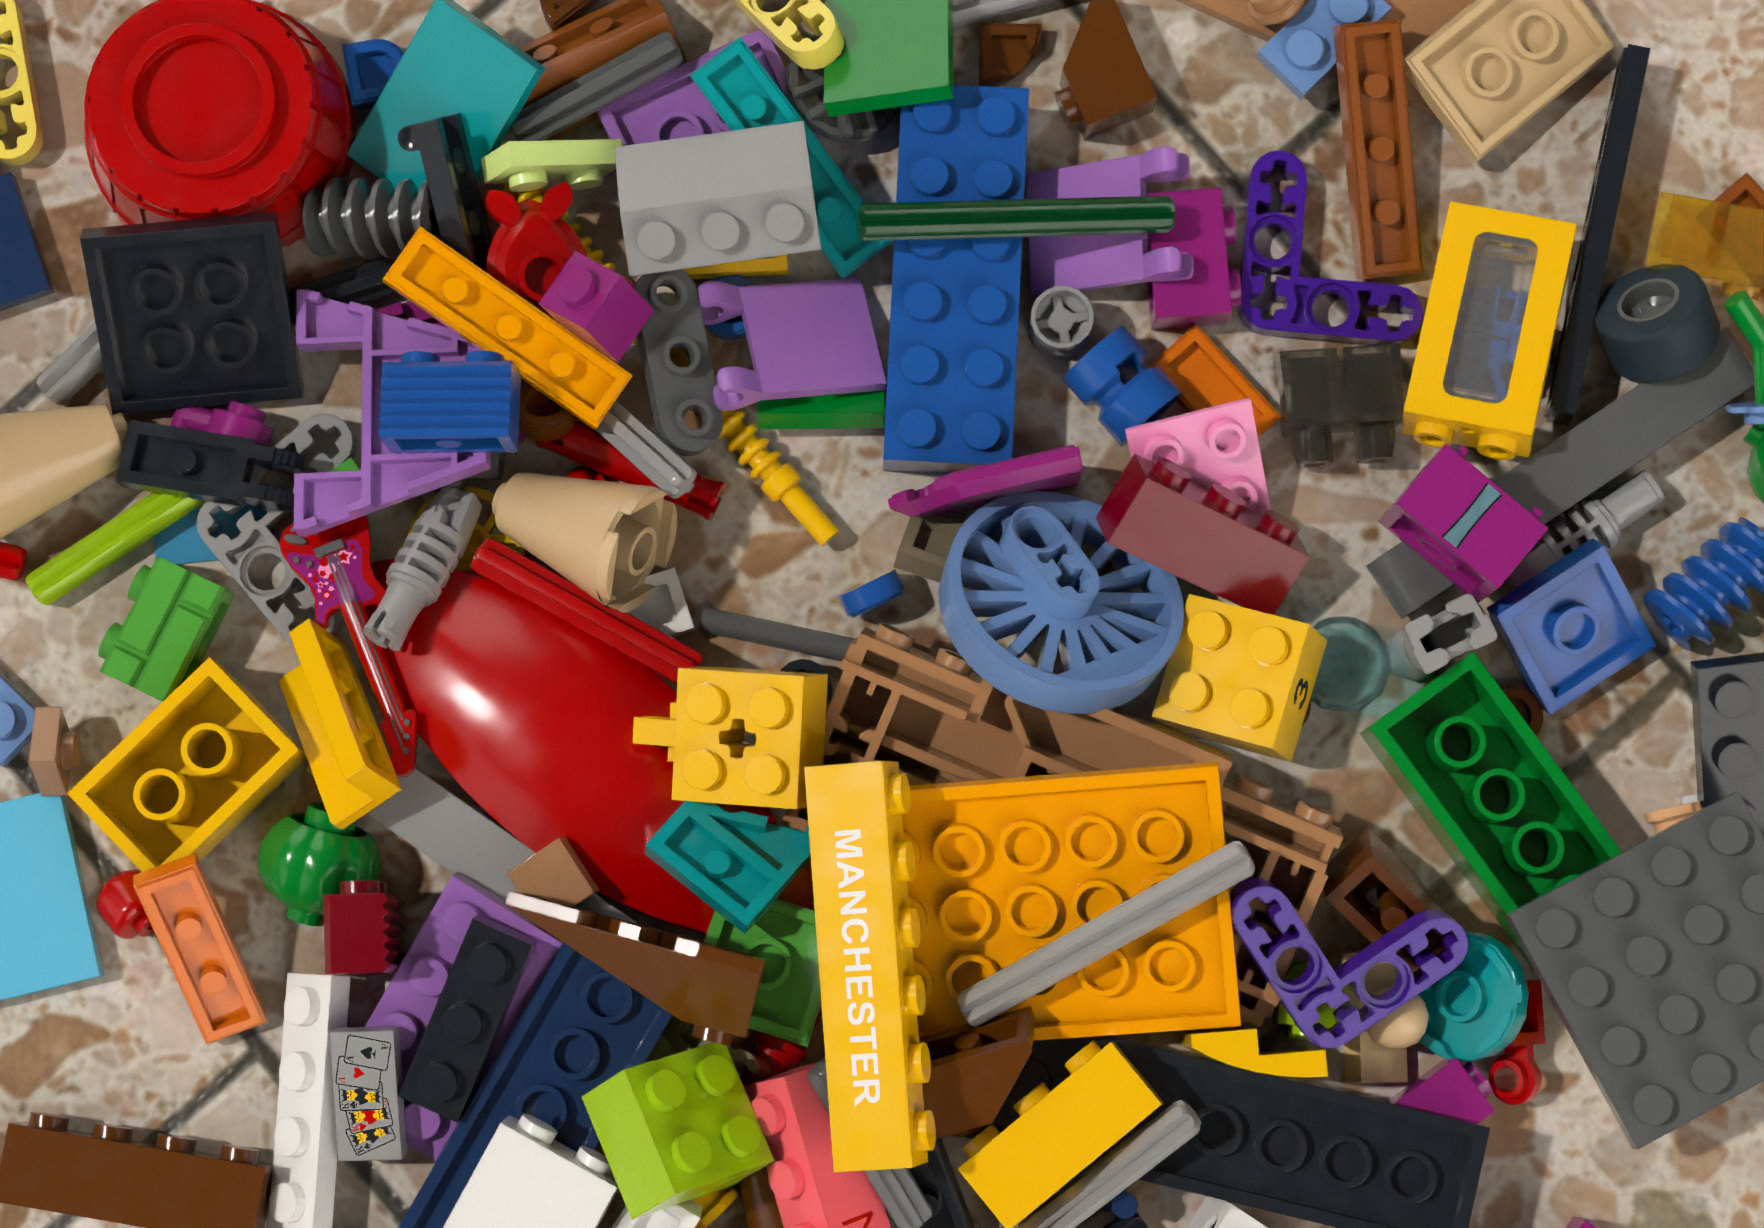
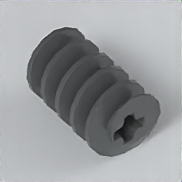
(366, 218)

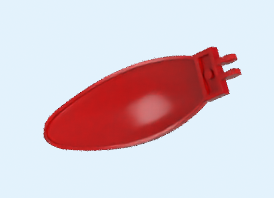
(544, 737)

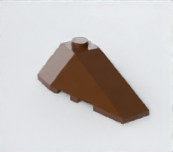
(680, 974)

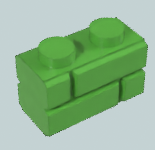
(165, 629)

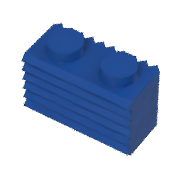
(450, 404)

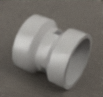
(1059, 311)

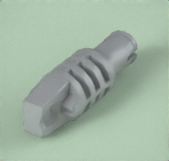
(1588, 520)
(424, 565)

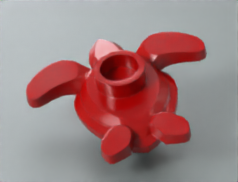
(531, 242)

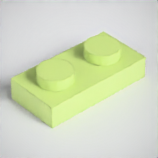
(535, 163)

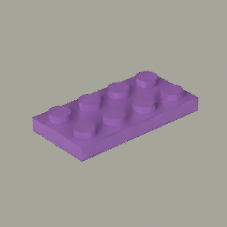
(421, 979)

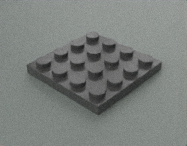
(1661, 968)

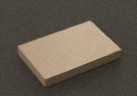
(1503, 65)

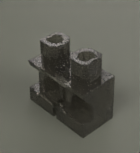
(1315, 409)

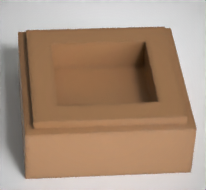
(554, 875)

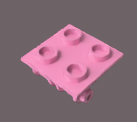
(1212, 446)

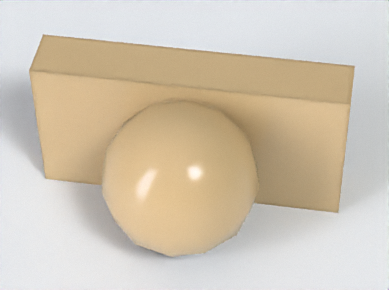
(1381, 1050)

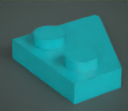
(729, 858)

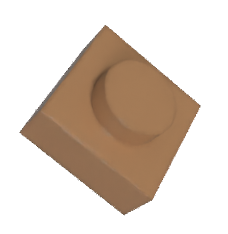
(53, 751)

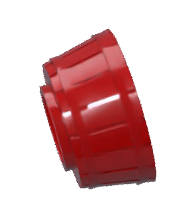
(215, 114)

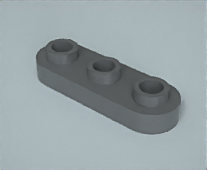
(675, 387)

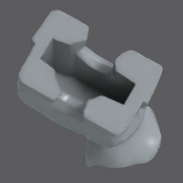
(1434, 641)

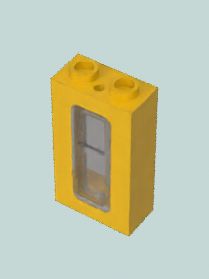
(1488, 331)

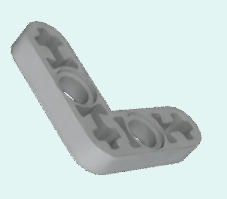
(256, 538)

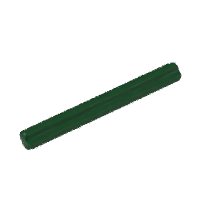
(1015, 218)

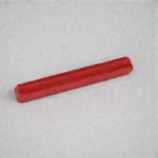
(577, 608)

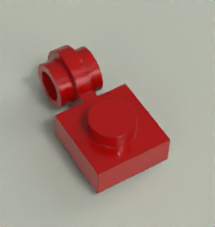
(1520, 1055)

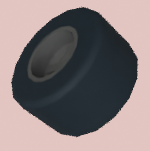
(1657, 324)

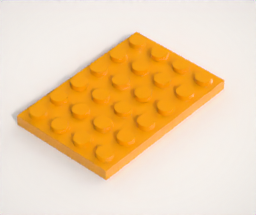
(1043, 854)

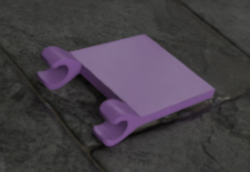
(1107, 259)
(800, 340)

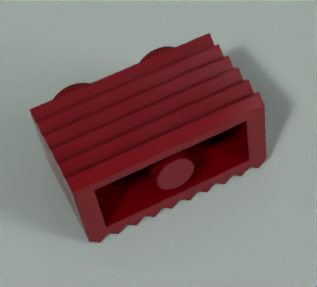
(363, 930)

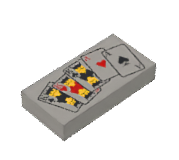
(367, 1092)

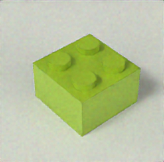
(677, 1128)

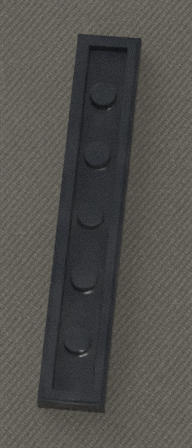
(1596, 235)

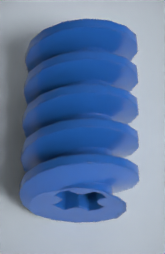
(1710, 584)

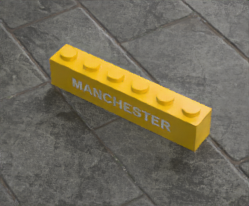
(868, 966)

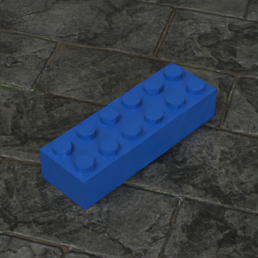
(959, 296)

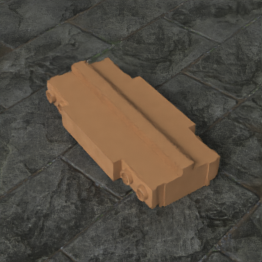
(959, 728)

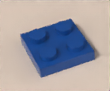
(1571, 626)

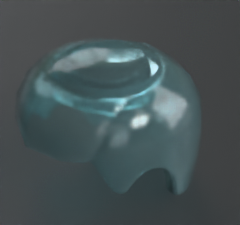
(1353, 665)

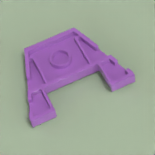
(384, 477)

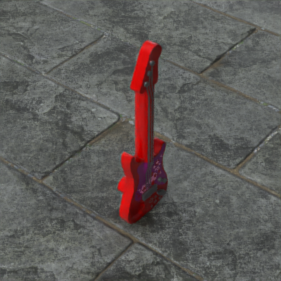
(342, 579)

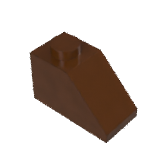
(1103, 75)
(1378, 891)
(975, 1070)

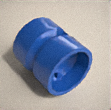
(1121, 384)

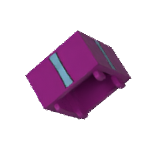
(1463, 523)

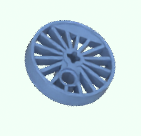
(1049, 587)

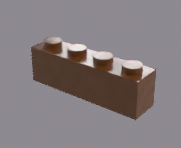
(131, 1180)

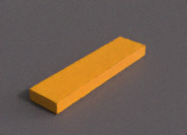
(505, 323)

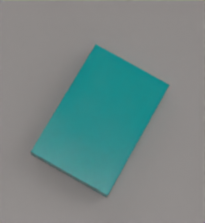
(447, 70)

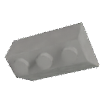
(716, 198)

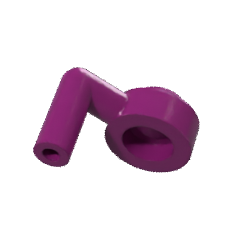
(237, 421)

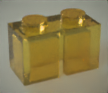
(1710, 239)

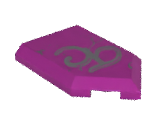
(982, 484)

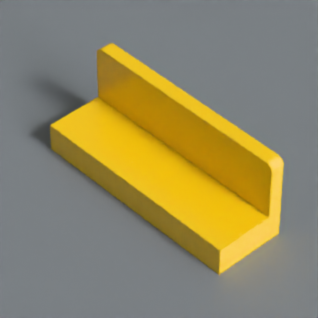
(336, 727)

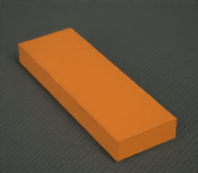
(200, 948)

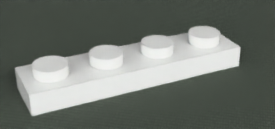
(305, 1106)

